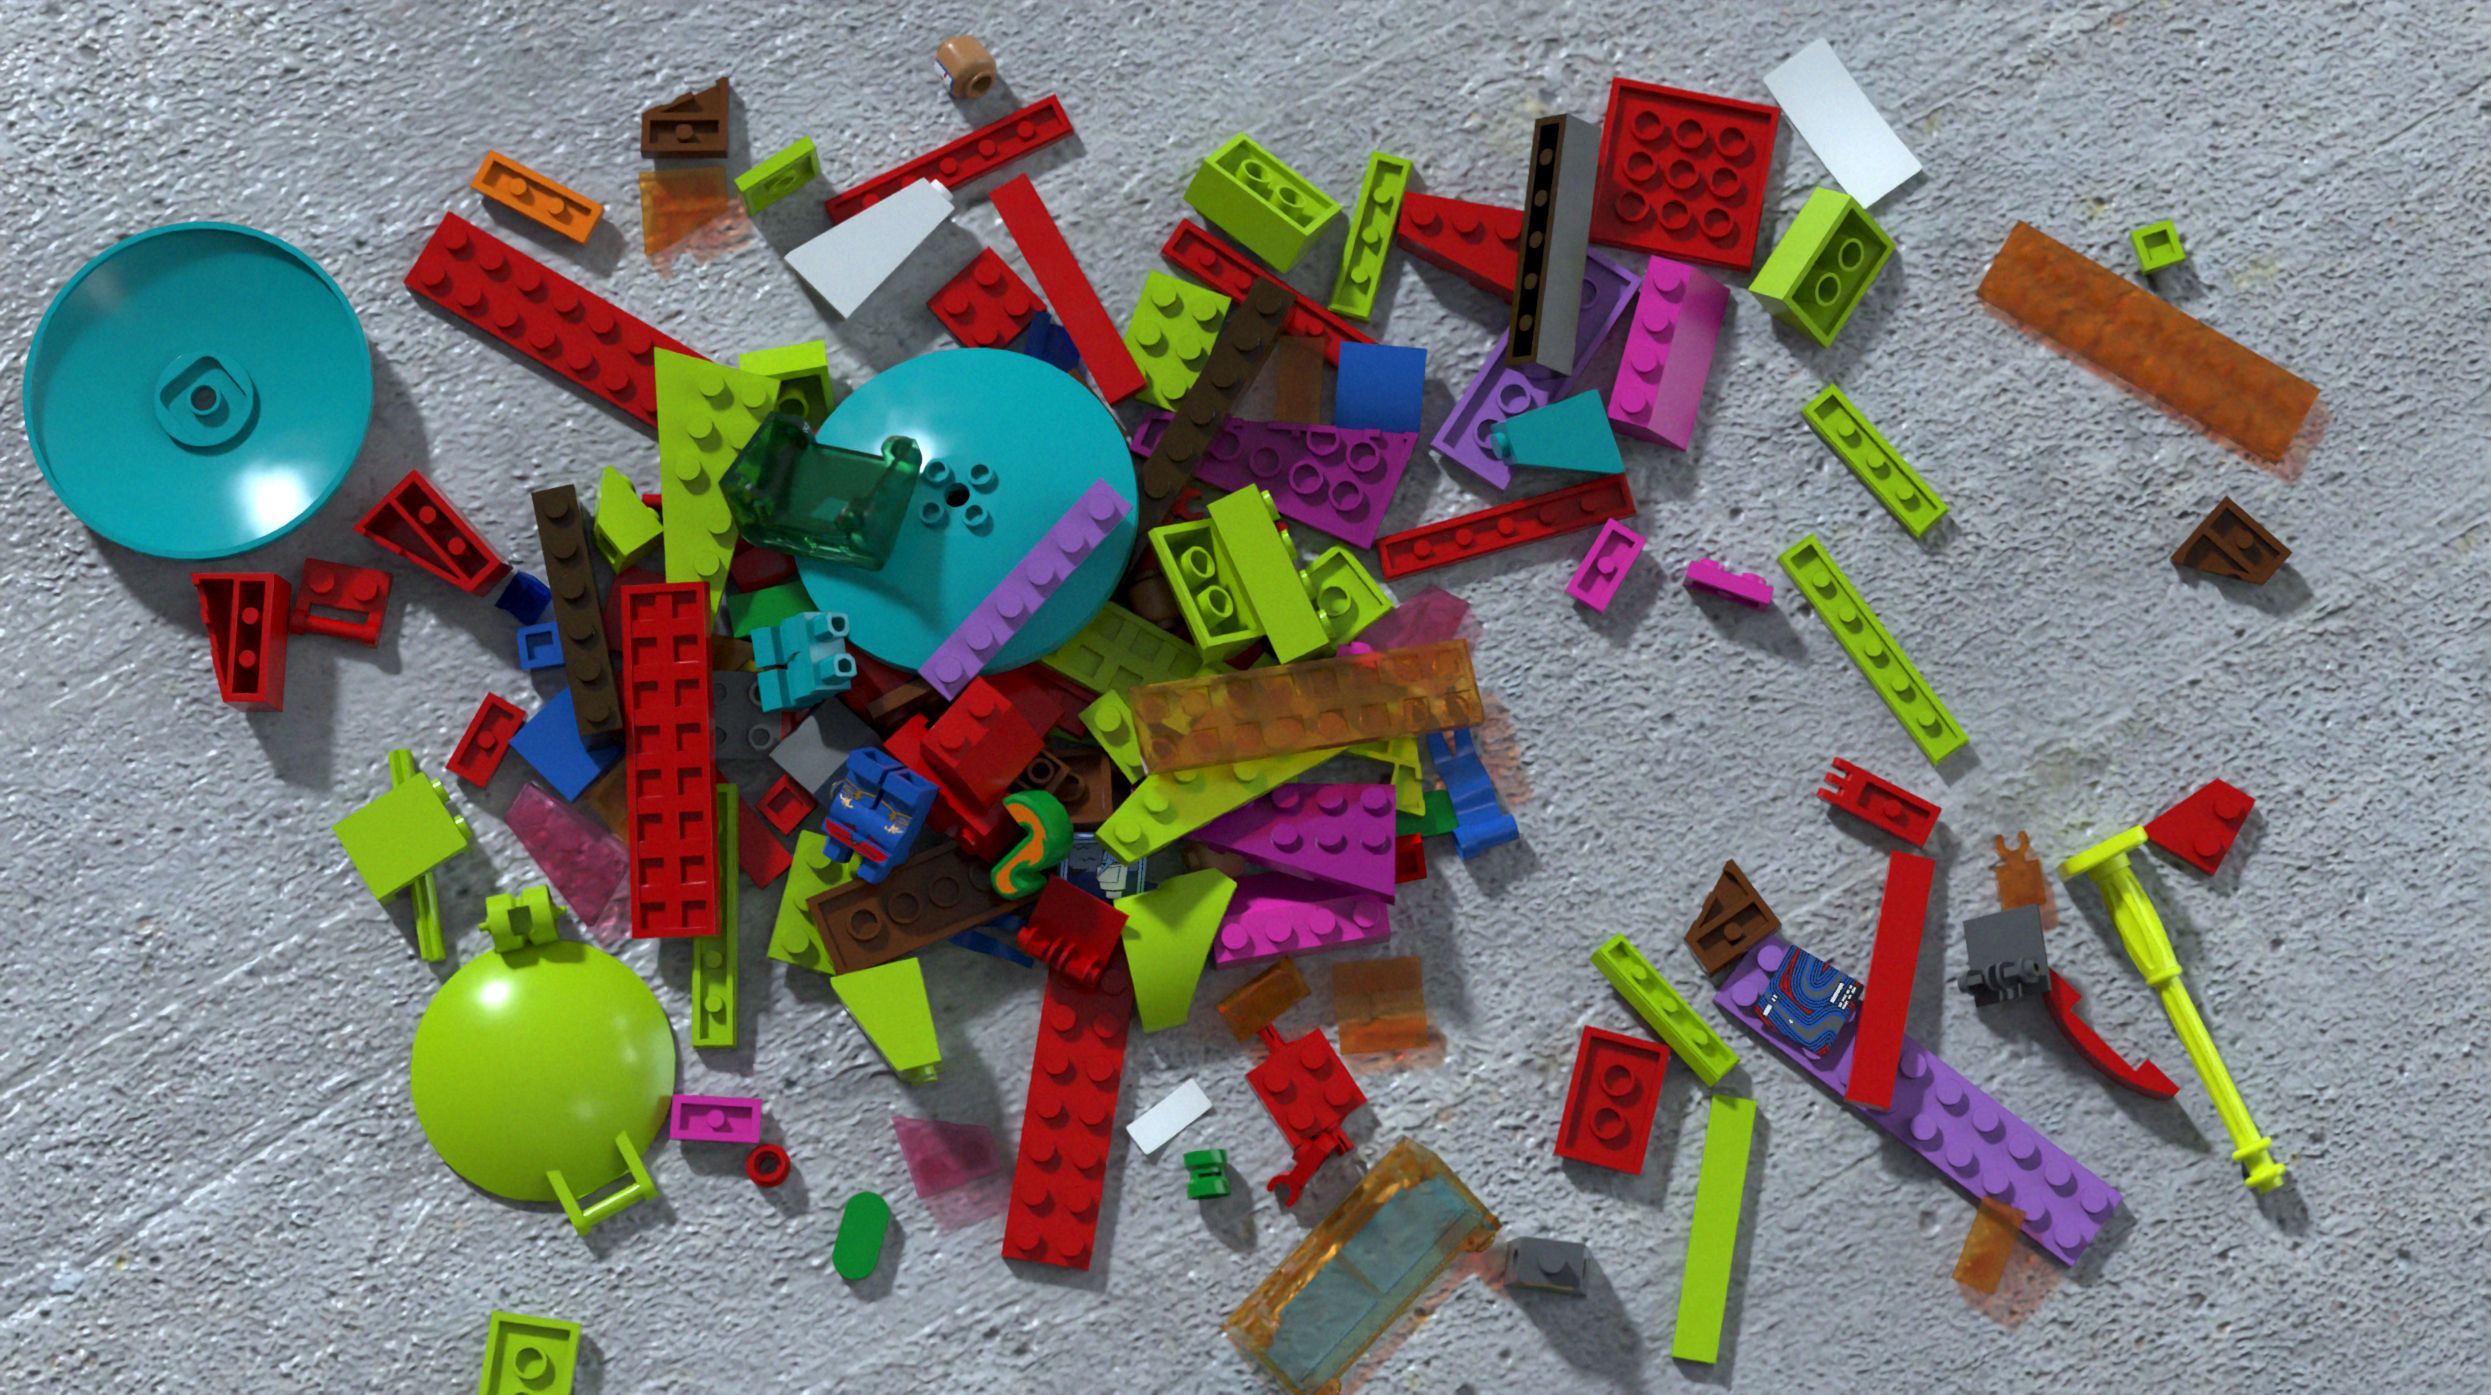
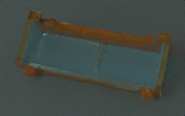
(1360, 1270)

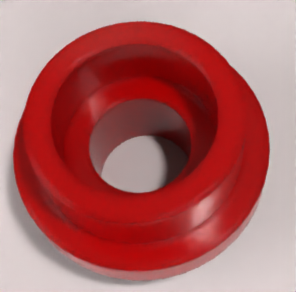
(764, 1152)

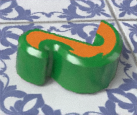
(1045, 846)

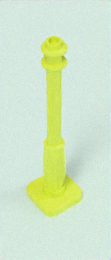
(2153, 955)

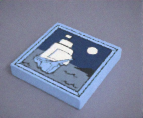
(1099, 872)

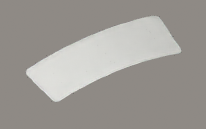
(1169, 1117)

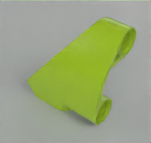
(1170, 941)

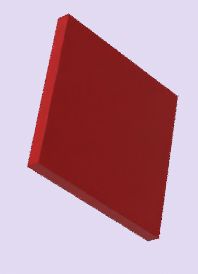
(1682, 174)

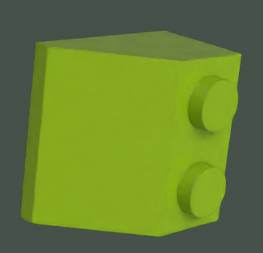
(804, 379)

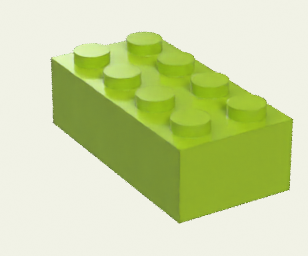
(1269, 575)

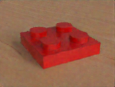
(986, 304)

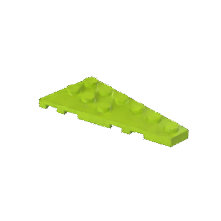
(703, 425)

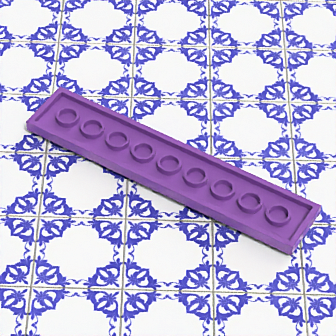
(1946, 1122)

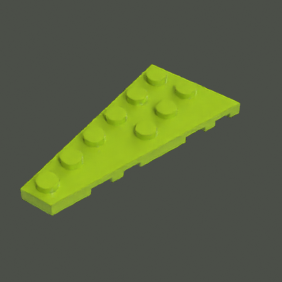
(1190, 799)

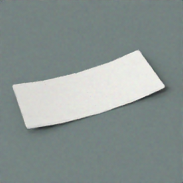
(1841, 123)

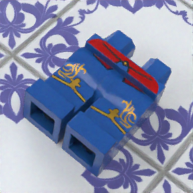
(877, 813)

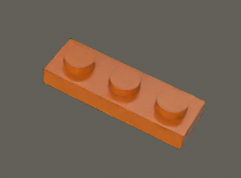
(537, 198)

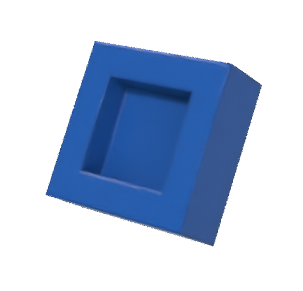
(539, 647)

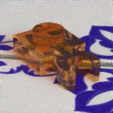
(2018, 880)

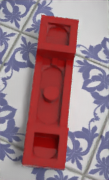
(2144, 1080)

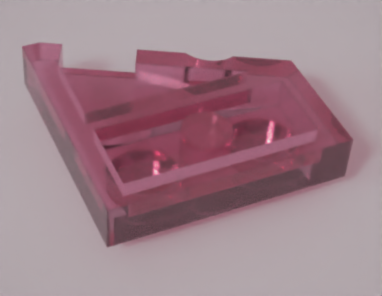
(945, 1153)

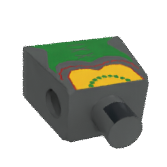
(1547, 1266)

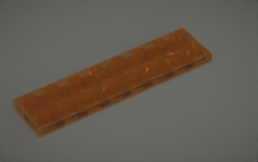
(2147, 342)
(1305, 707)

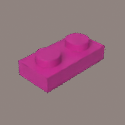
(1605, 566)
(1745, 590)
(716, 1119)

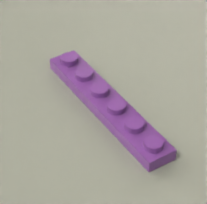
(1025, 590)

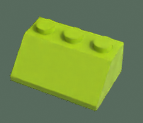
(1261, 202)
(1822, 266)
(1206, 588)

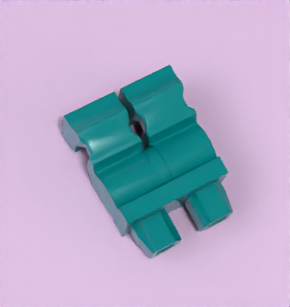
(815, 659)

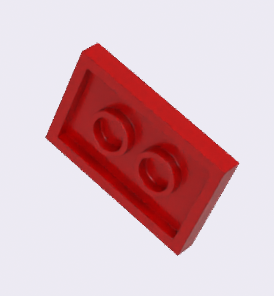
(1611, 1101)

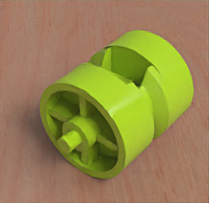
(522, 918)

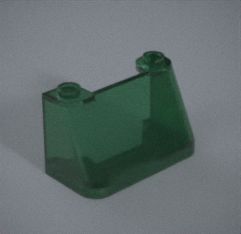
(819, 496)

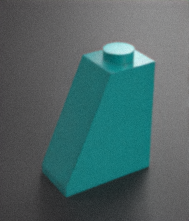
(1560, 437)

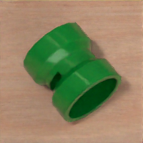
(1206, 1164)

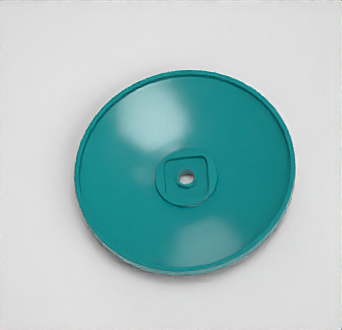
(185, 315)
(1026, 452)

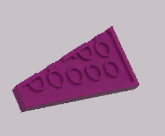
(1314, 472)
(1315, 833)

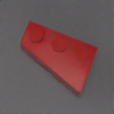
(1464, 238)
(434, 533)
(247, 636)
(953, 810)

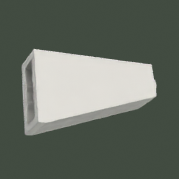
(862, 252)

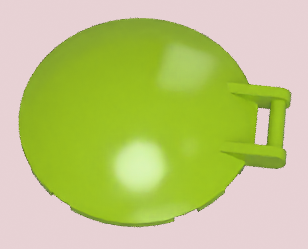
(546, 1076)

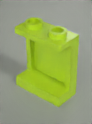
(403, 836)

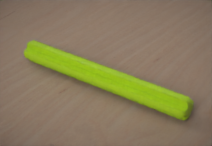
(423, 889)

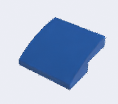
(1379, 387)
(556, 751)

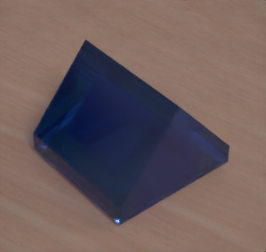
(524, 598)

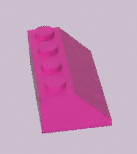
(1667, 354)
(1296, 918)

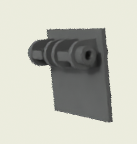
(740, 724)
(2005, 956)

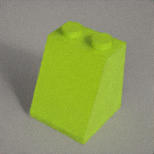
(895, 1016)

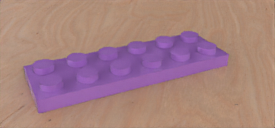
(1504, 393)

